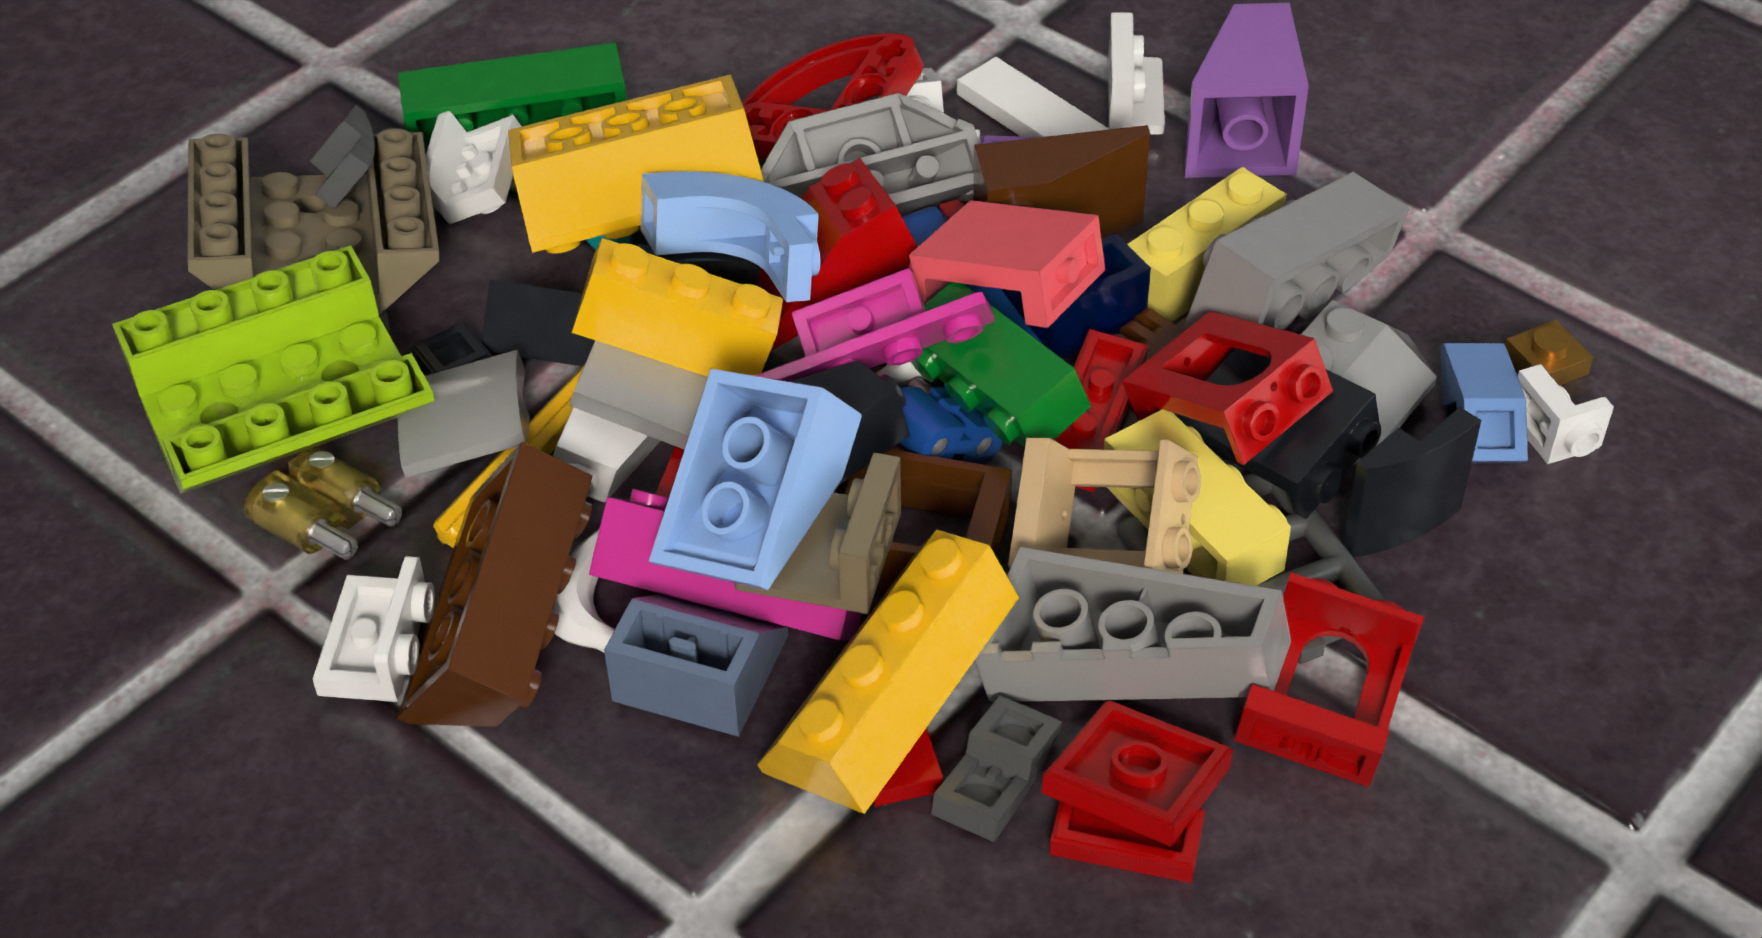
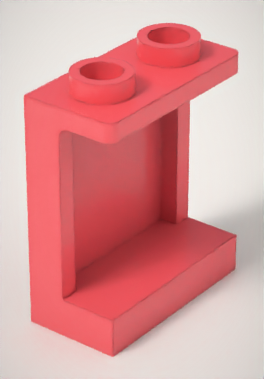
(1014, 248)

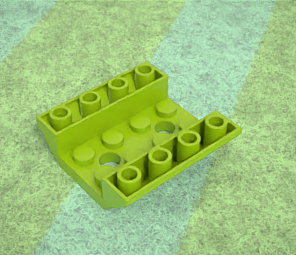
(268, 368)

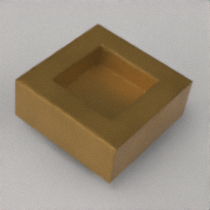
(1553, 349)

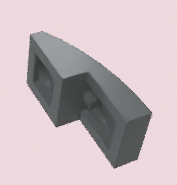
(345, 156)
(998, 768)

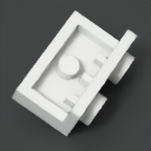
(469, 169)
(375, 635)

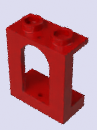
(1248, 411)
(1317, 735)

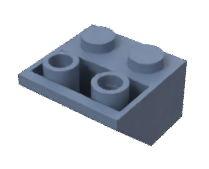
(691, 661)

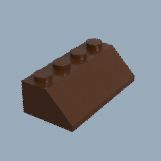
(499, 594)

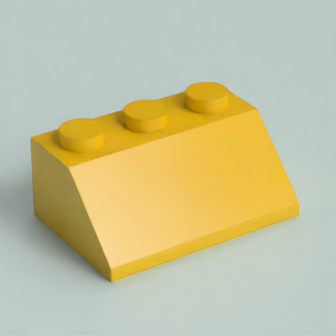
(676, 312)

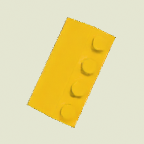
(894, 673)

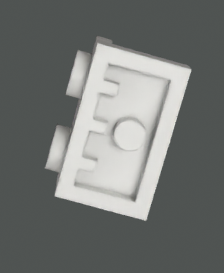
(1133, 80)

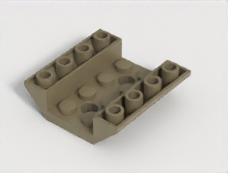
(276, 220)

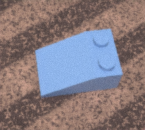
(753, 477)

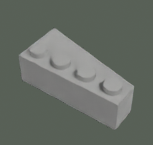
(1299, 254)
(1130, 634)

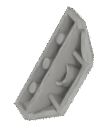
(906, 145)
(1375, 359)

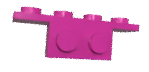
(879, 326)

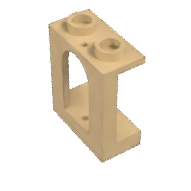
(1049, 489)

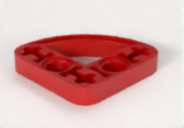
(879, 64)

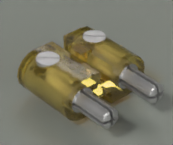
(314, 500)

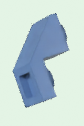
(1487, 386)

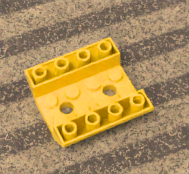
(586, 168)

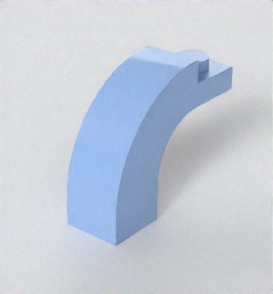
(733, 218)

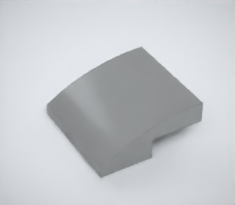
(639, 393)
(473, 415)

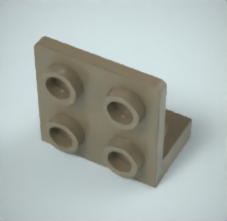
(846, 544)

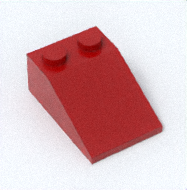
(857, 239)

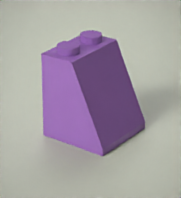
(1248, 97)

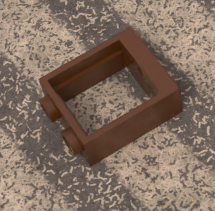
(949, 489)

